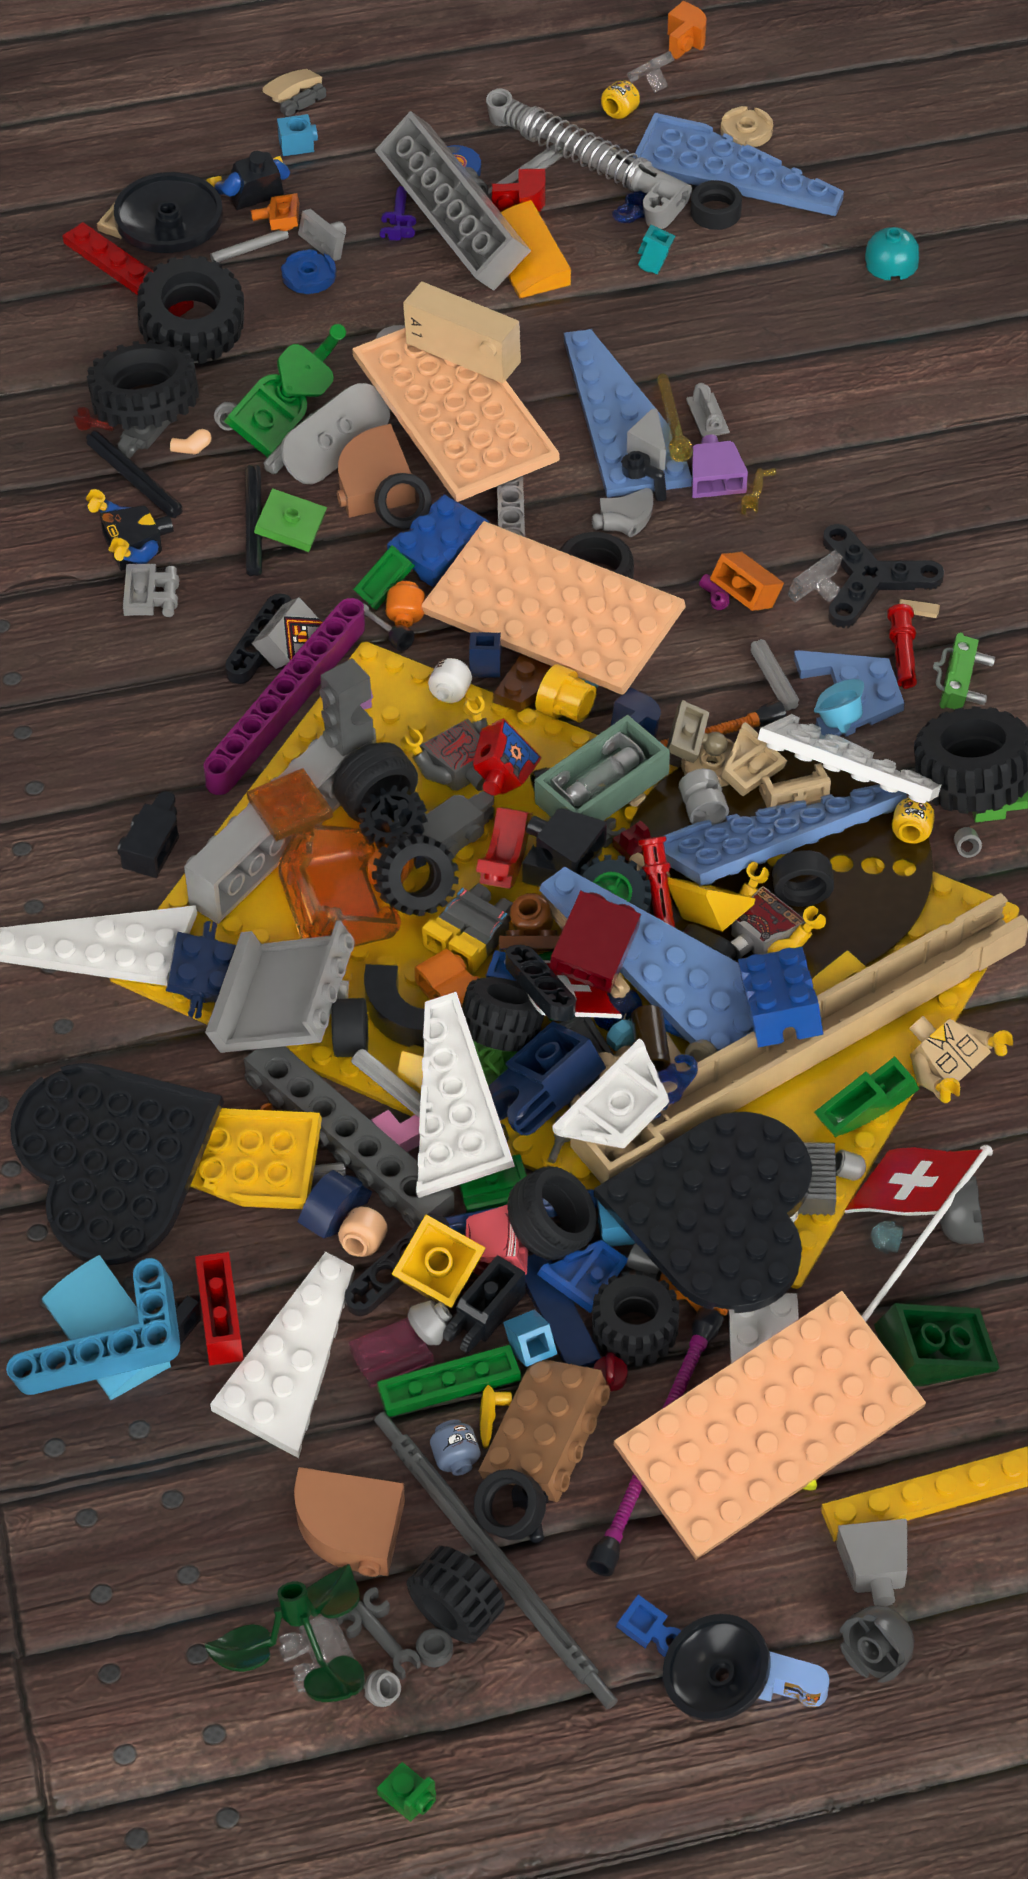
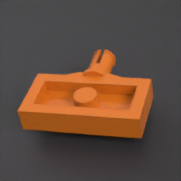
(282, 212)

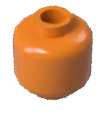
(405, 603)

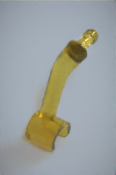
(751, 500)

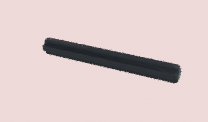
(134, 474)
(253, 512)

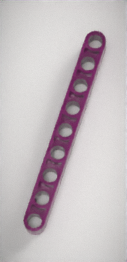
(284, 696)

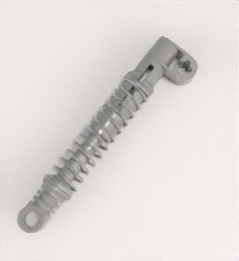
(635, 172)

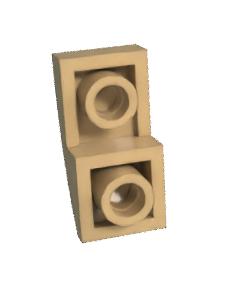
(291, 84)

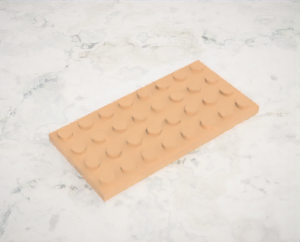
(460, 420)
(554, 606)
(769, 1424)

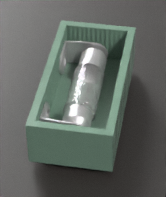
(604, 772)

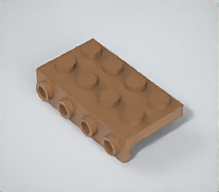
(548, 1424)

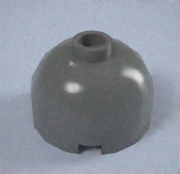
(963, 1219)
(877, 1642)

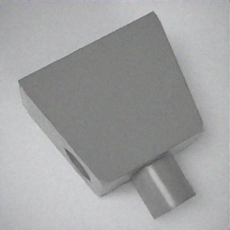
(875, 1557)

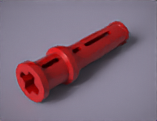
(902, 635)
(659, 866)

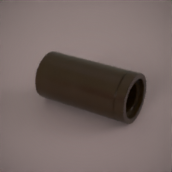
(650, 1027)

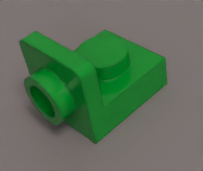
(408, 1792)

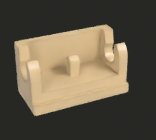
(803, 788)

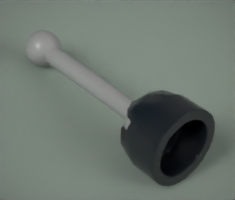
(399, 636)

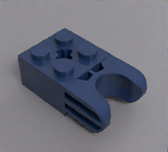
(544, 1077)

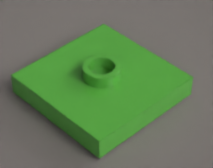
(290, 520)

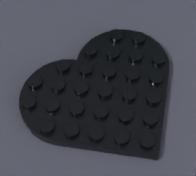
(113, 1155)
(719, 1209)

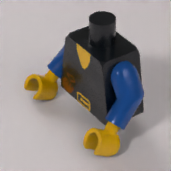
(253, 180)
(129, 530)

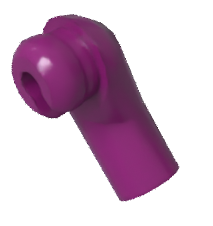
(719, 598)

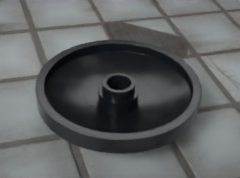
(168, 212)

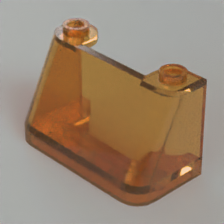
(329, 883)

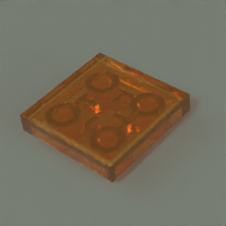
(289, 804)

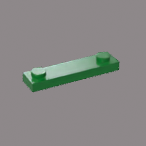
(448, 1380)

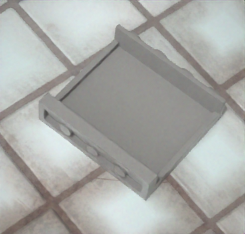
(279, 991)

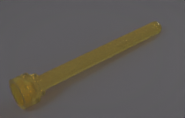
(680, 446)

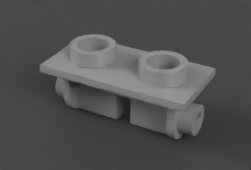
(706, 411)

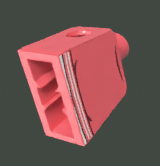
(495, 1233)

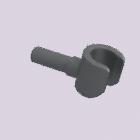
(559, 1142)

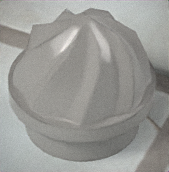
(221, 414)
(382, 1688)

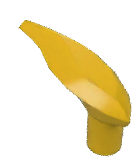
(487, 1411)

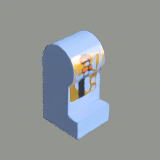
(796, 1680)

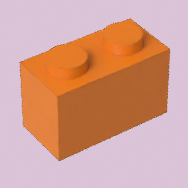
(746, 581)

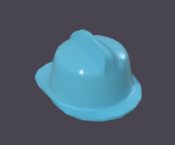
(841, 704)

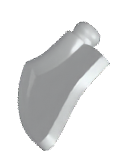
(625, 513)

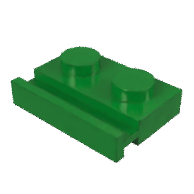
(492, 1189)

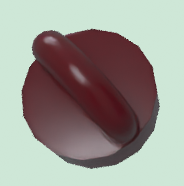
(613, 1370)

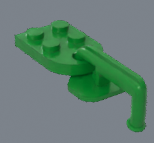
(271, 413)

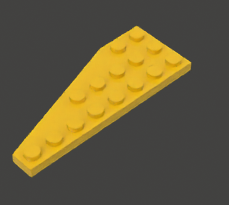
(260, 1158)

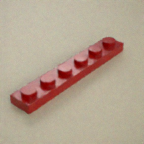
(113, 261)

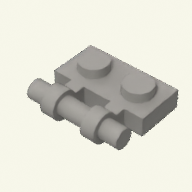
(141, 586)

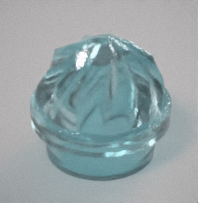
(887, 1236)

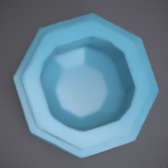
(620, 1035)

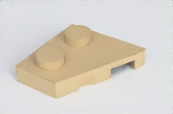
(750, 761)

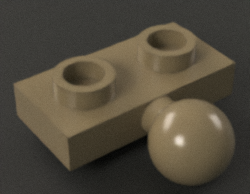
(689, 734)

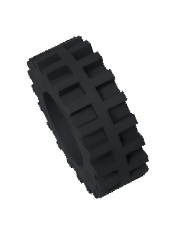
(138, 365)

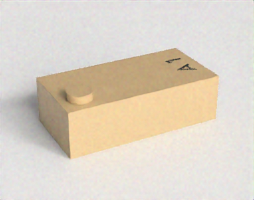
(462, 332)

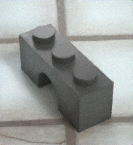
(344, 719)

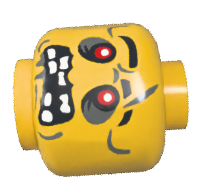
(620, 99)
(913, 821)

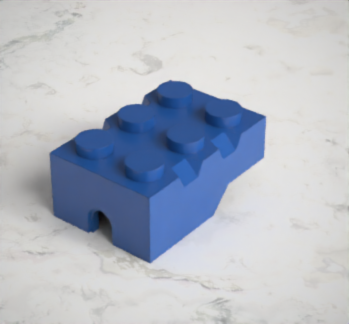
(437, 538)
(780, 995)

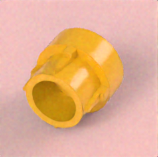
(565, 694)

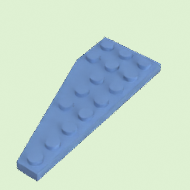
(699, 155)
(611, 409)
(723, 849)
(672, 970)

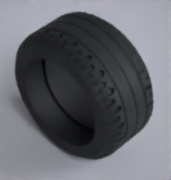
(602, 548)
(368, 771)
(533, 1223)

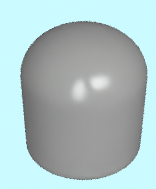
(970, 835)
(849, 1165)

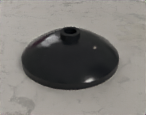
(705, 1653)

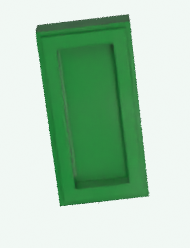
(382, 576)

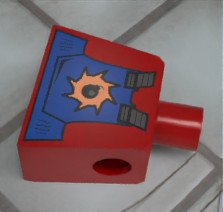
(503, 758)

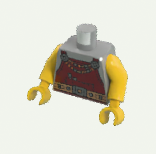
(770, 922)

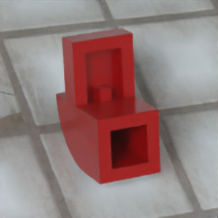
(530, 186)

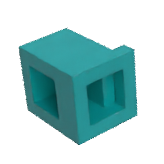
(654, 249)

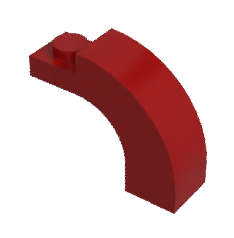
(506, 848)

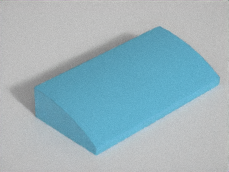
(94, 1303)

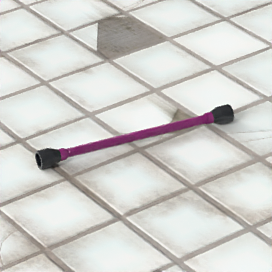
(606, 1552)

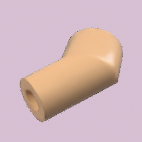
(193, 444)

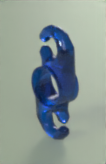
(632, 212)
(681, 1079)

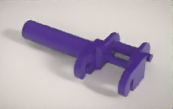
(403, 222)

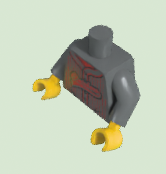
(451, 754)

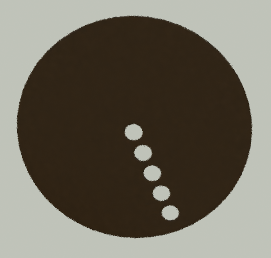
(863, 911)

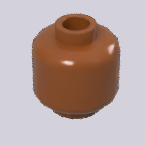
(531, 913)

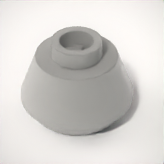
(429, 1321)

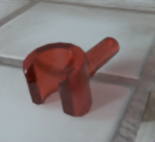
(85, 421)

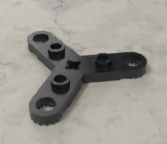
(861, 589)

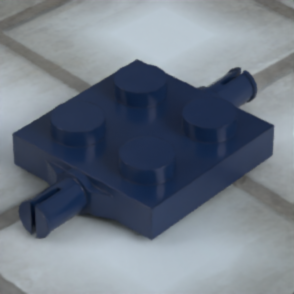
(199, 967)

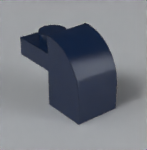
(485, 654)
(640, 708)
(331, 1202)

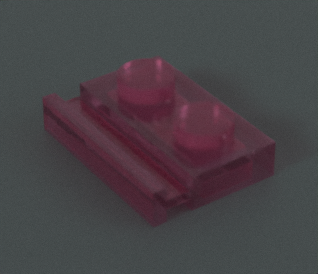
(390, 1352)

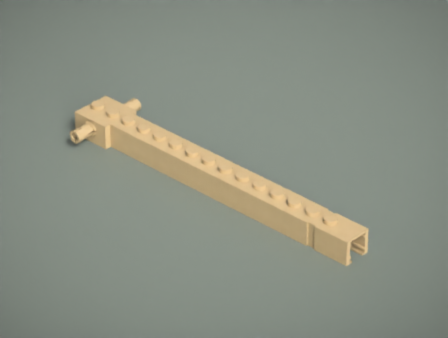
(847, 1015)

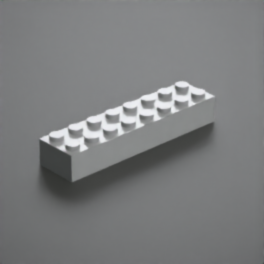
(452, 201)
(245, 849)

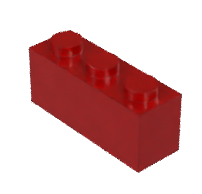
(219, 1308)

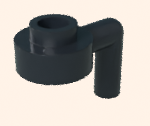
(637, 466)

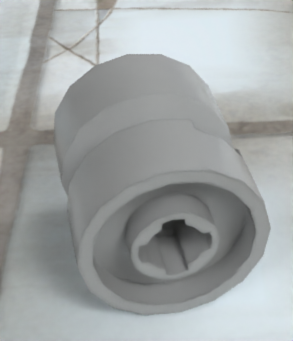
(703, 796)

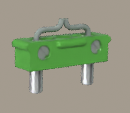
(959, 673)

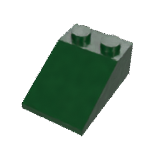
(937, 1342)

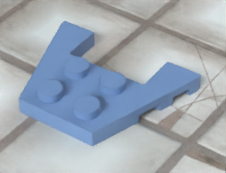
(881, 691)

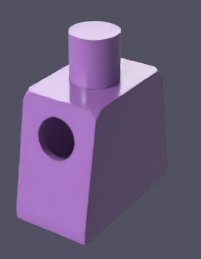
(717, 469)

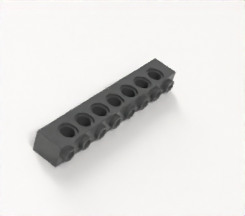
(364, 1138)

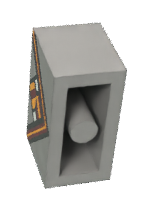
(286, 632)

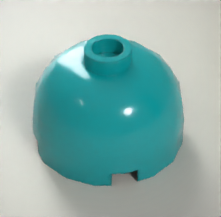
(892, 253)

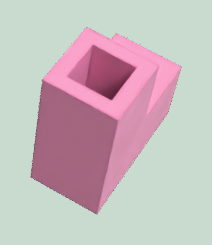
(404, 1134)

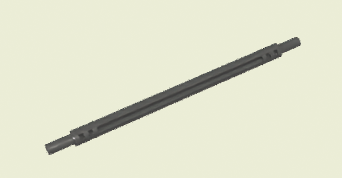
(496, 1561)

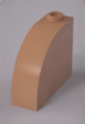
(365, 464)
(349, 1518)

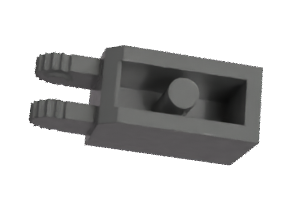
(459, 820)

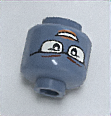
(455, 1447)

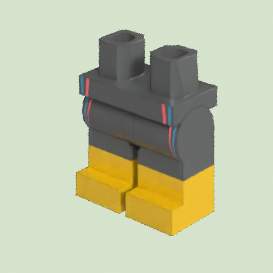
(469, 926)

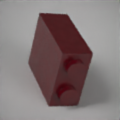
(595, 941)

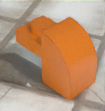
(686, 29)

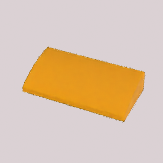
(545, 264)

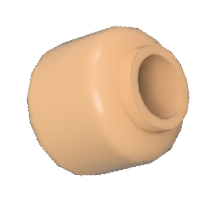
(362, 1231)

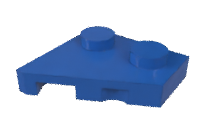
(584, 1272)

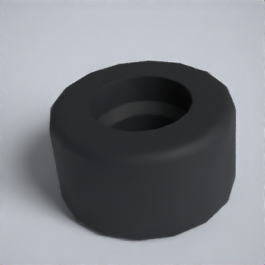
(349, 1026)

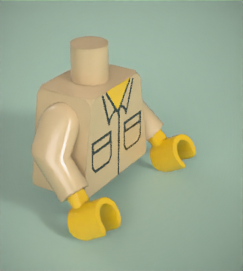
(951, 1054)

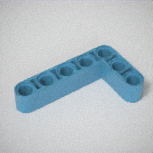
(108, 1344)

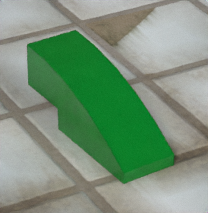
(867, 1098)

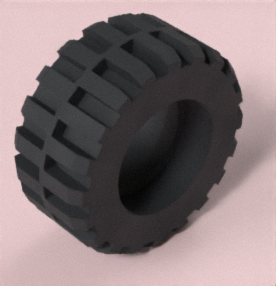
(191, 281)
(975, 757)

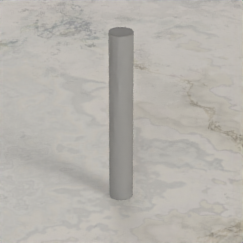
(249, 245)

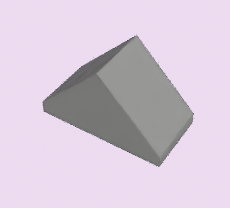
(648, 438)

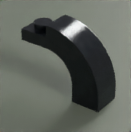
(388, 1010)

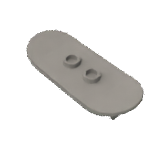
(315, 444)

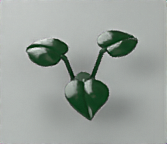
(331, 1597)

